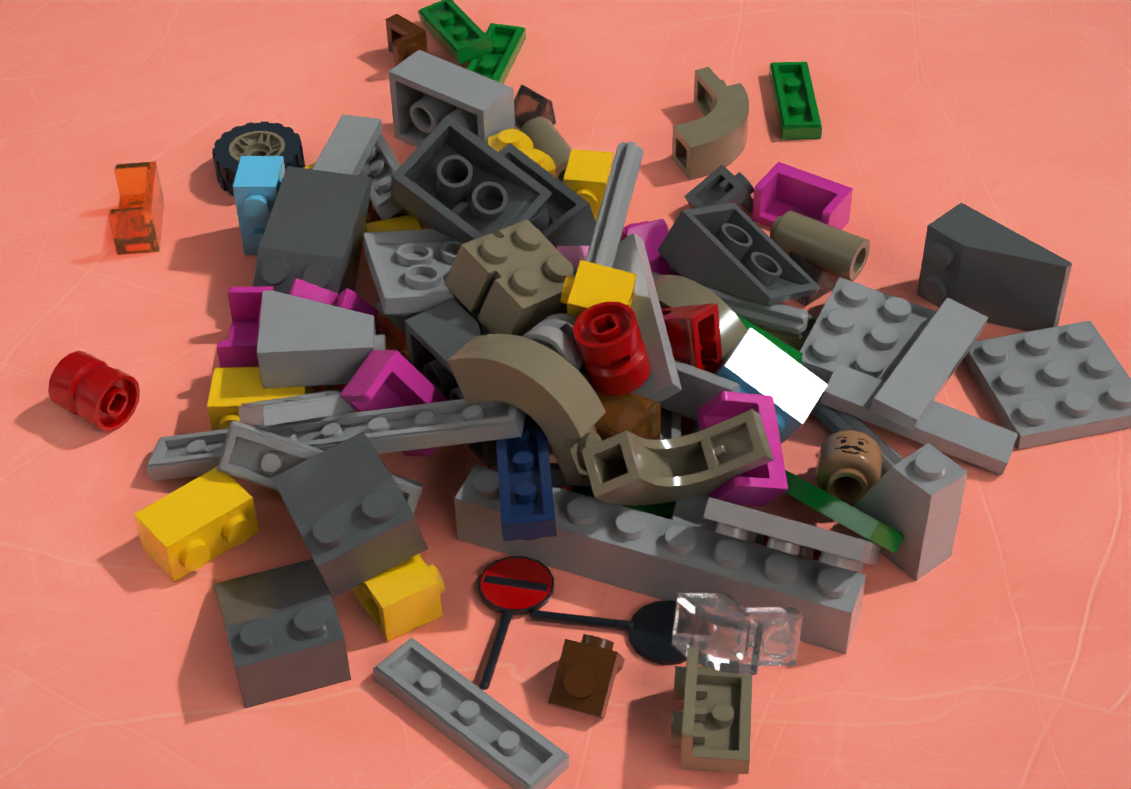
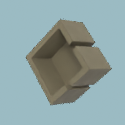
(526, 276)

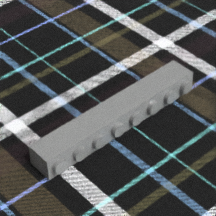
(669, 558)

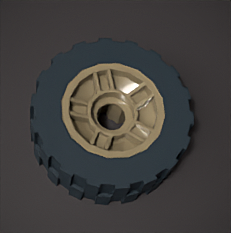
(254, 140)

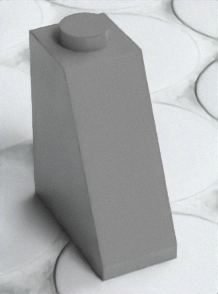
(311, 342)
(923, 503)

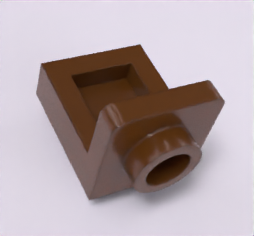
(404, 38)
(586, 675)

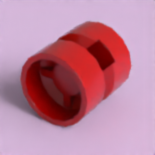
(612, 348)
(94, 390)

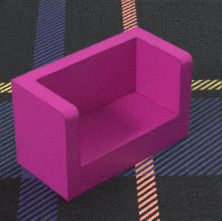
(805, 193)
(244, 331)
(390, 382)
(761, 483)

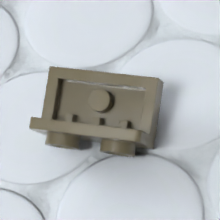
(714, 720)

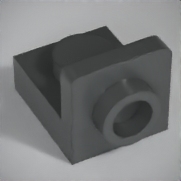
(722, 188)

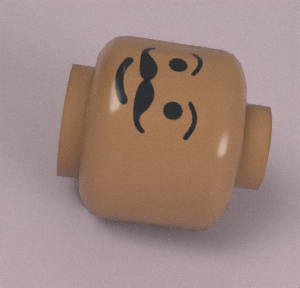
(849, 465)

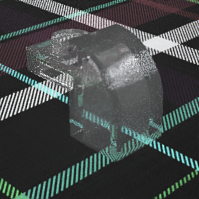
(736, 636)

